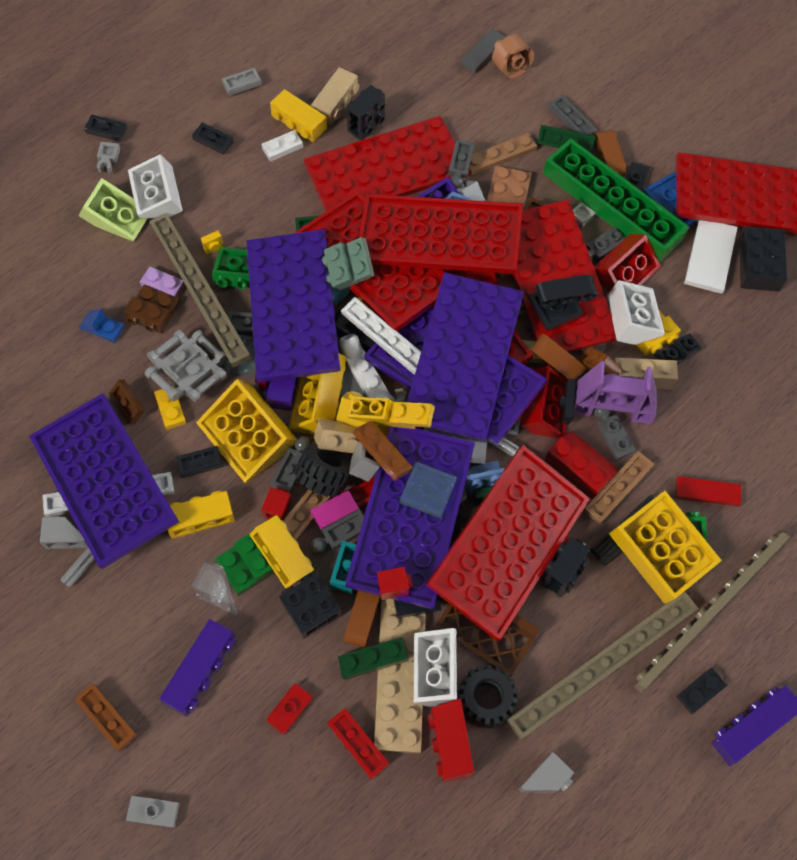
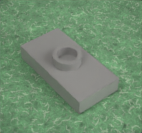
(241, 81)
(152, 811)

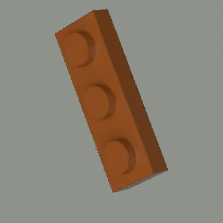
(382, 450)
(105, 717)

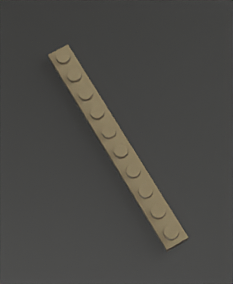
(200, 291)
(704, 616)
(601, 665)

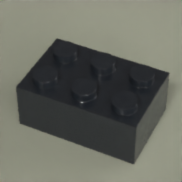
(762, 259)

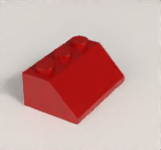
(629, 262)
(544, 412)
(581, 464)
(451, 742)

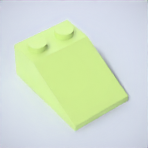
(112, 211)

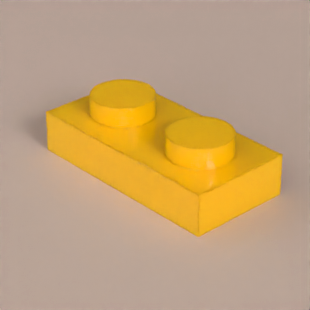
(170, 411)

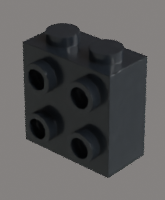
(366, 112)
(569, 561)
(310, 605)

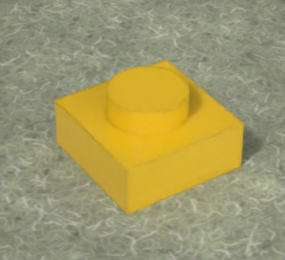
(212, 242)

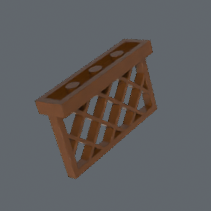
(518, 624)

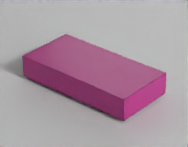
(334, 509)

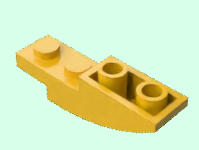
(390, 413)

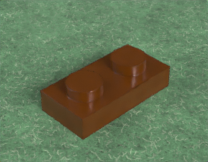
(126, 401)

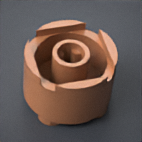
(512, 56)

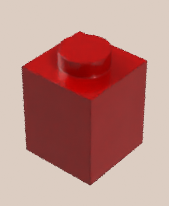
(276, 503)
(394, 583)

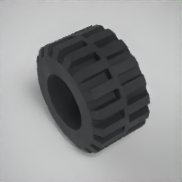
(323, 470)
(501, 683)

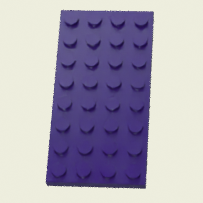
(291, 307)
(465, 354)
(516, 390)
(103, 481)
(402, 535)

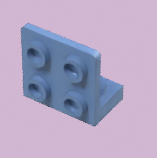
(482, 476)

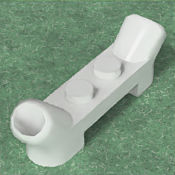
(363, 370)

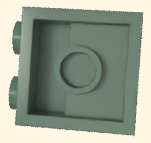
(348, 263)

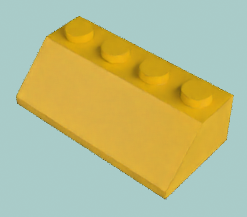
(316, 399)

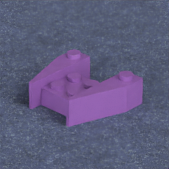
(616, 394)

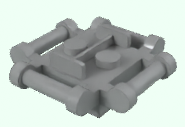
(187, 366)

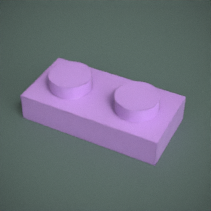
(162, 282)

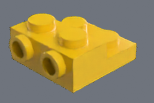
(671, 334)

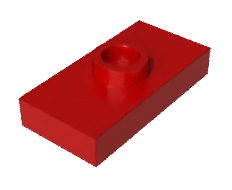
(289, 709)

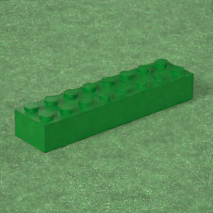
(614, 198)

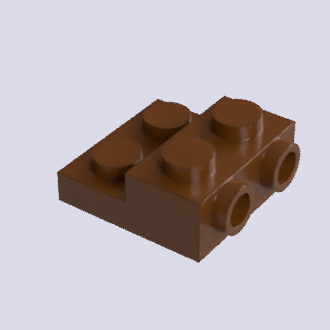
(151, 309)

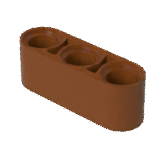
(609, 151)
(592, 357)
(558, 358)
(362, 619)

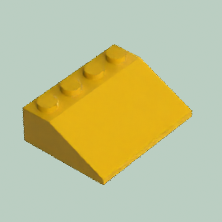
(246, 430)
(665, 547)

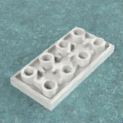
(710, 256)

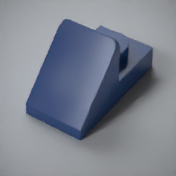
(102, 326)

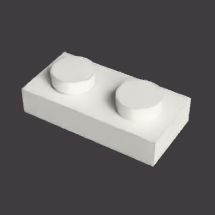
(282, 145)

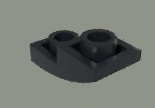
(680, 349)

